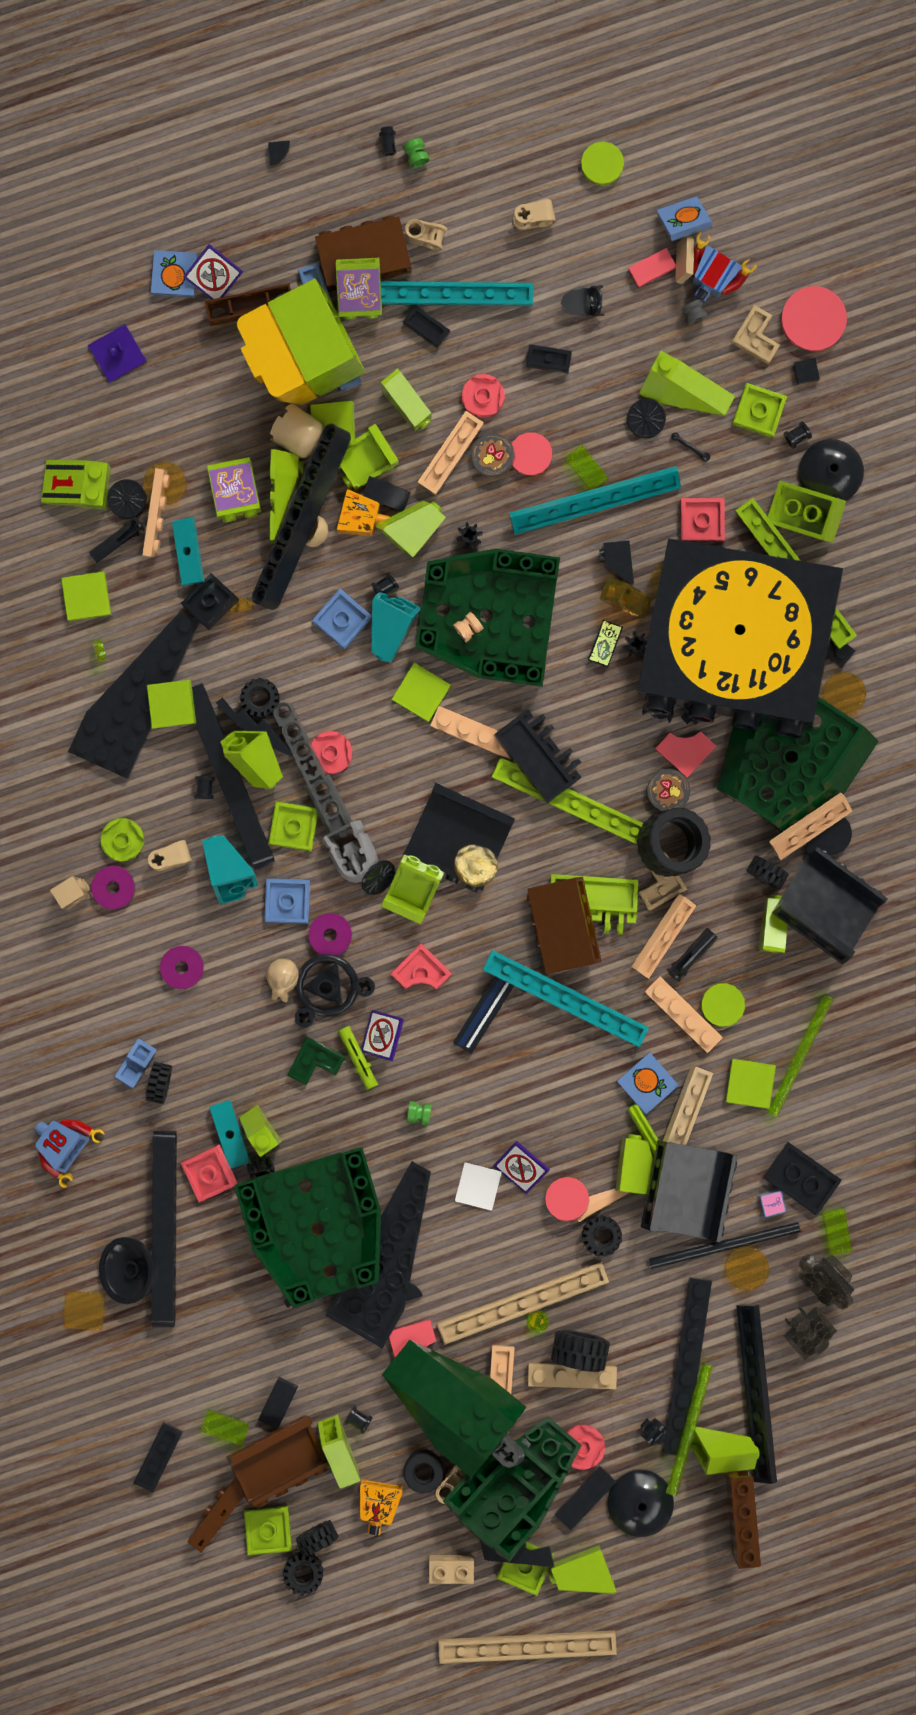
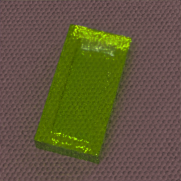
(586, 468)
(837, 1231)
(225, 1427)

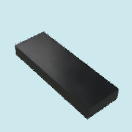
(158, 1457)
(585, 1497)

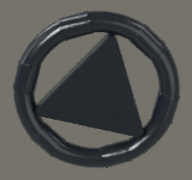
(326, 985)

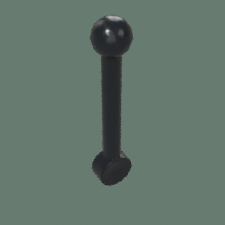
(705, 456)

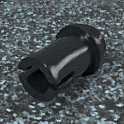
(388, 141)

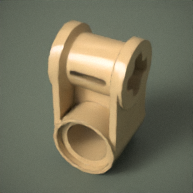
(537, 214)
(426, 235)
(174, 856)
(450, 1480)

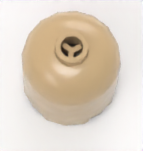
(297, 431)

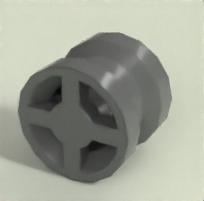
(694, 312)

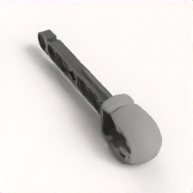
(338, 823)

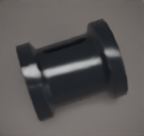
(797, 435)
(385, 585)
(204, 787)
(363, 980)
(298, 1017)
(358, 1419)

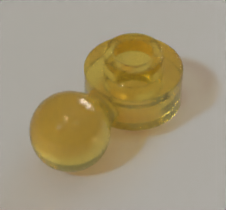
(241, 606)

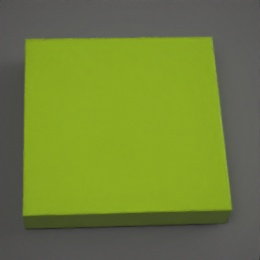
(759, 410)
(336, 413)
(86, 596)
(421, 692)
(171, 704)
(293, 826)
(750, 1083)
(268, 1530)
(524, 1576)

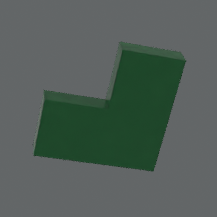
(312, 1055)

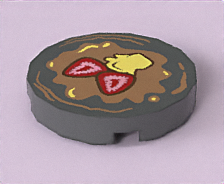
(493, 455)
(668, 790)

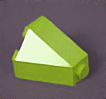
(253, 757)

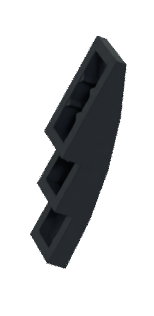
(245, 722)

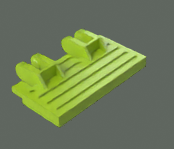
(610, 897)

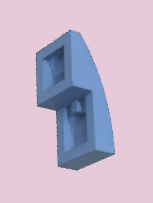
(135, 1064)

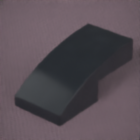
(386, 494)
(278, 1402)

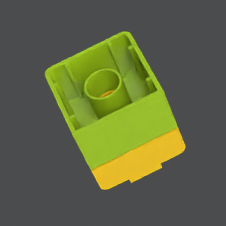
(299, 345)

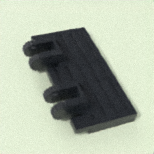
(536, 757)

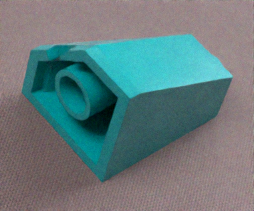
(391, 624)
(227, 870)

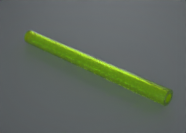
(800, 1055)
(689, 1429)

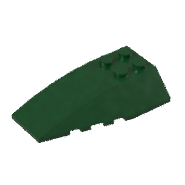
(453, 1404)
(510, 1503)

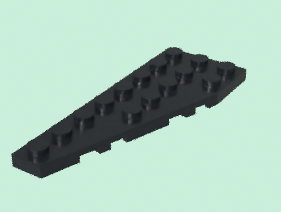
(121, 718)
(378, 1307)

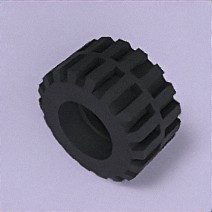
(580, 1350)

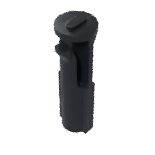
(117, 539)
(692, 954)

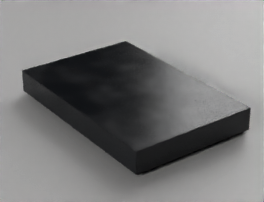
(802, 1178)

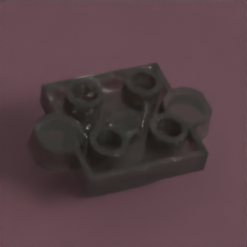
(826, 1281)
(809, 1332)

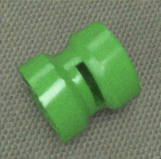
(416, 153)
(419, 1113)

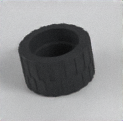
(696, 834)

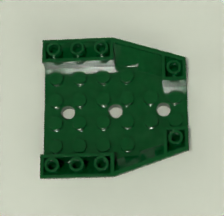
(507, 586)
(824, 766)
(282, 1219)

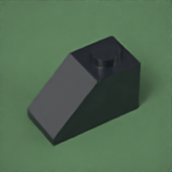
(618, 560)

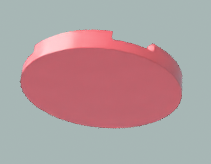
(814, 318)

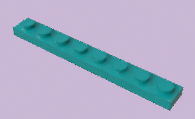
(456, 293)
(595, 500)
(565, 998)

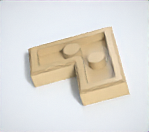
(751, 338)
(662, 890)

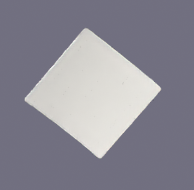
(478, 1186)

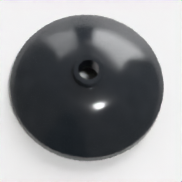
(816, 472)
(119, 1273)
(636, 1488)

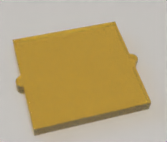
(84, 1310)

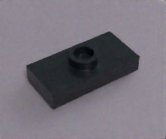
(548, 358)

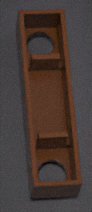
(242, 303)
(215, 1516)

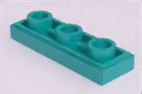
(185, 539)
(235, 1147)

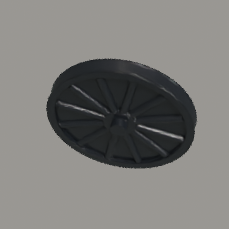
(646, 418)
(127, 498)
(378, 877)

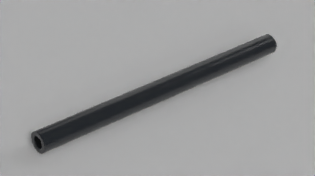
(724, 1245)

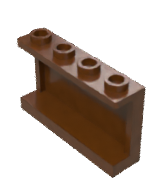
(370, 240)
(564, 925)
(278, 1462)
(743, 1519)

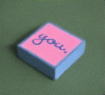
(772, 1203)

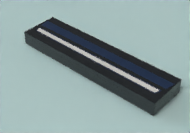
(483, 1014)

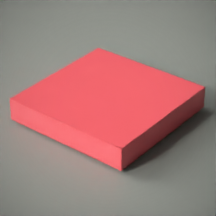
(702, 520)
(209, 1173)

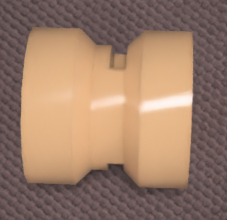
(467, 631)

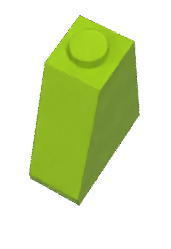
(406, 400)
(412, 526)
(773, 930)
(259, 1131)
(634, 1165)
(338, 1451)
(723, 1451)
(583, 1572)

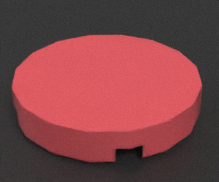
(483, 396)
(531, 454)
(333, 751)
(567, 1199)
(592, 1446)

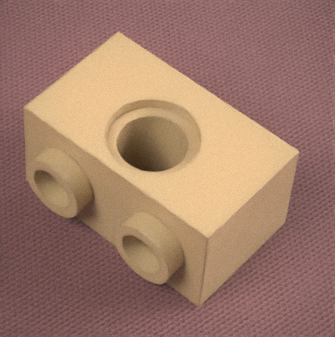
(71, 892)
(451, 1569)

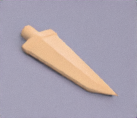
(600, 1201)

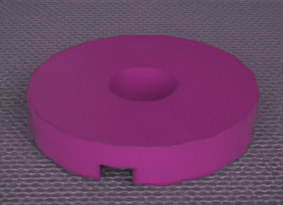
(100, 887)
(327, 921)
(194, 971)

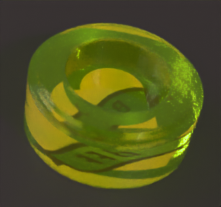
(99, 649)
(537, 1321)

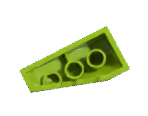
(680, 386)
(284, 476)

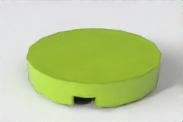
(602, 163)
(122, 839)
(723, 1004)

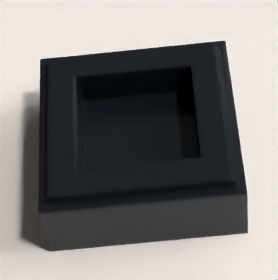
(806, 371)

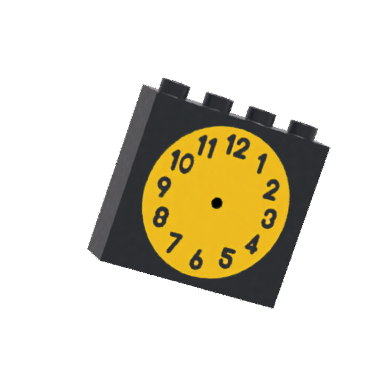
(739, 637)

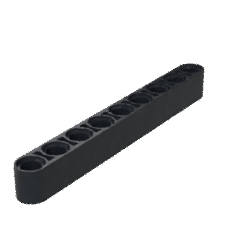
(301, 517)
(230, 781)
(164, 1228)

